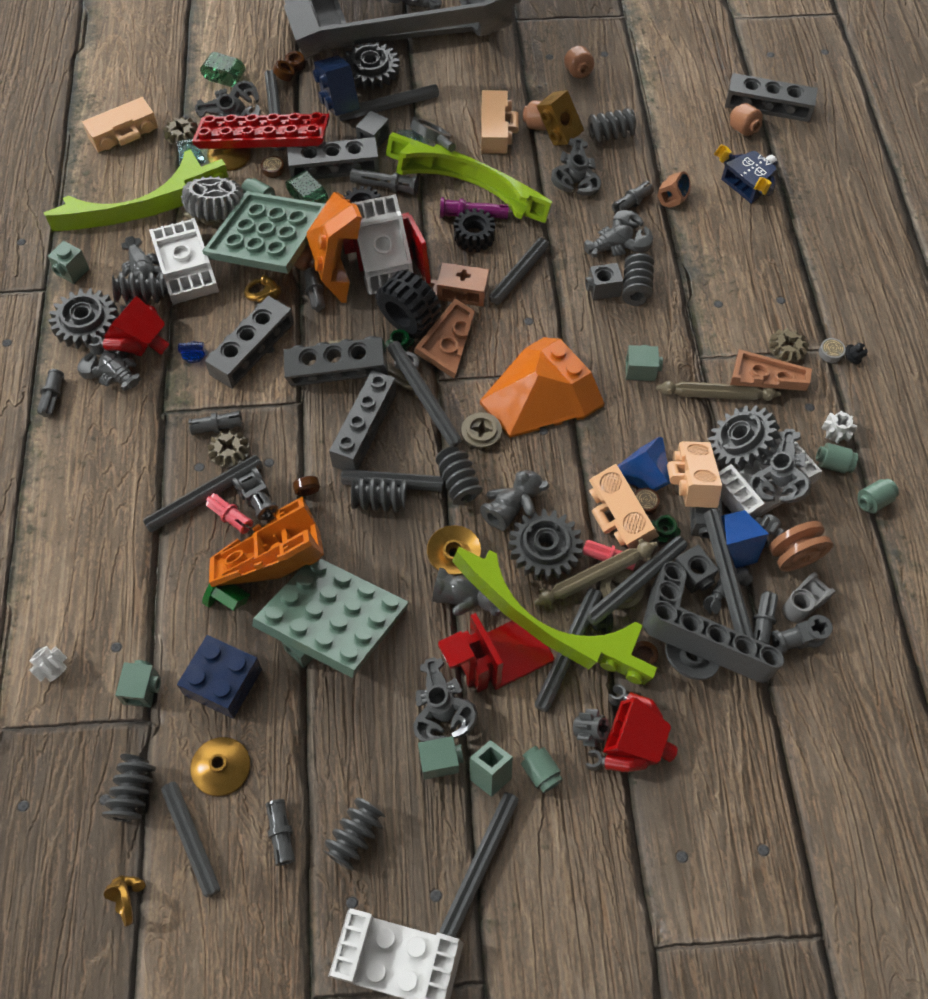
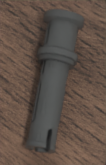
(395, 179)

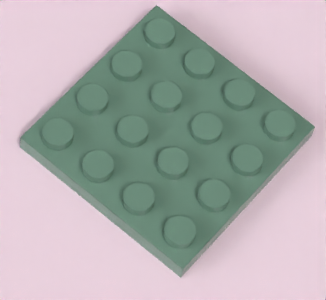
(264, 232)
(331, 616)

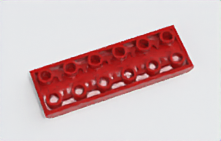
(261, 131)

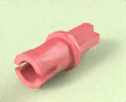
(229, 513)
(601, 551)

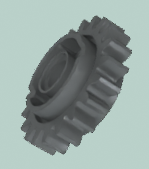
(372, 65)
(82, 317)
(744, 437)
(558, 557)

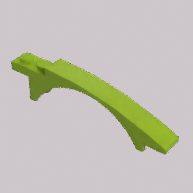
(422, 158)
(81, 214)
(610, 650)

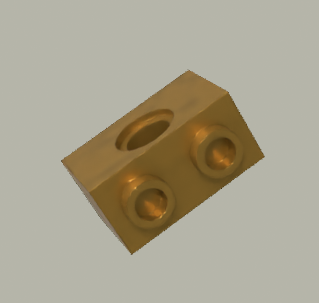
(560, 117)

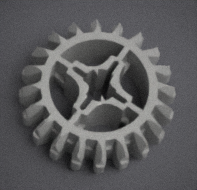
(211, 197)

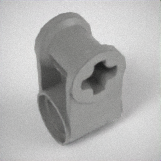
(810, 595)

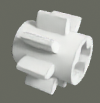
(839, 427)
(48, 664)

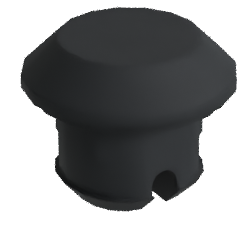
(855, 353)
(606, 624)

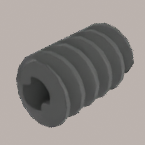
(612, 124)
(638, 279)
(138, 287)
(458, 475)
(378, 495)
(129, 788)
(354, 833)

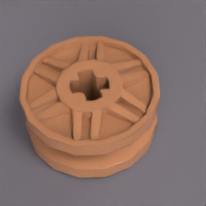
(800, 546)

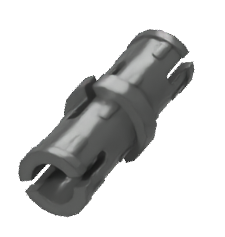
(633, 197)
(215, 422)
(280, 832)

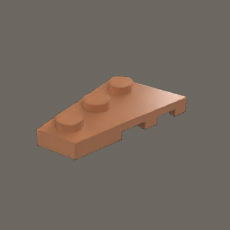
(447, 338)
(766, 372)

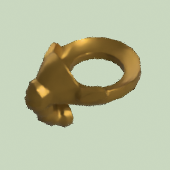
(271, 289)
(118, 893)

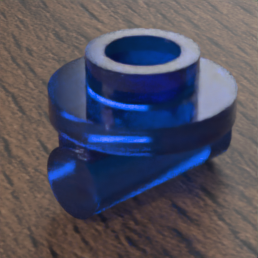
(192, 351)

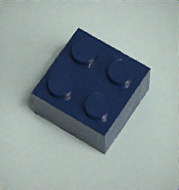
(336, 85)
(220, 676)

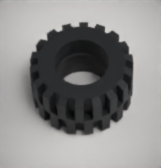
(408, 303)

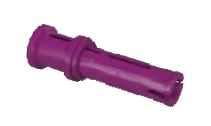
(453, 208)

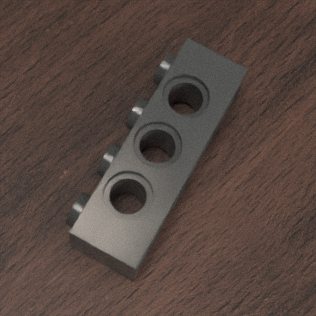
(772, 97)
(334, 158)
(249, 342)
(347, 368)
(363, 421)

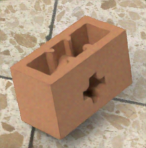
(463, 283)

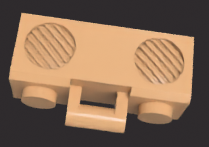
(120, 125)
(495, 131)
(696, 474)
(617, 496)

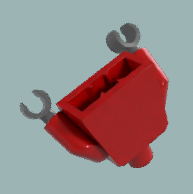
(132, 331)
(636, 736)

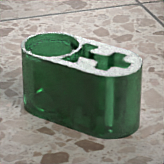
(222, 69)
(306, 188)

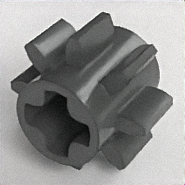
(772, 526)
(591, 727)

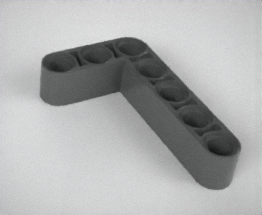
(701, 636)

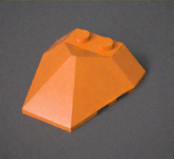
(325, 237)
(542, 389)
(272, 550)

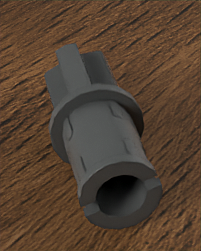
(314, 289)
(50, 392)
(765, 617)

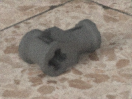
(255, 493)
(803, 634)

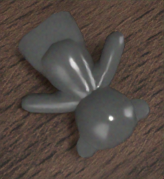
(510, 500)
(460, 592)

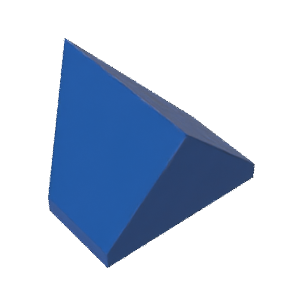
(647, 466)
(744, 537)

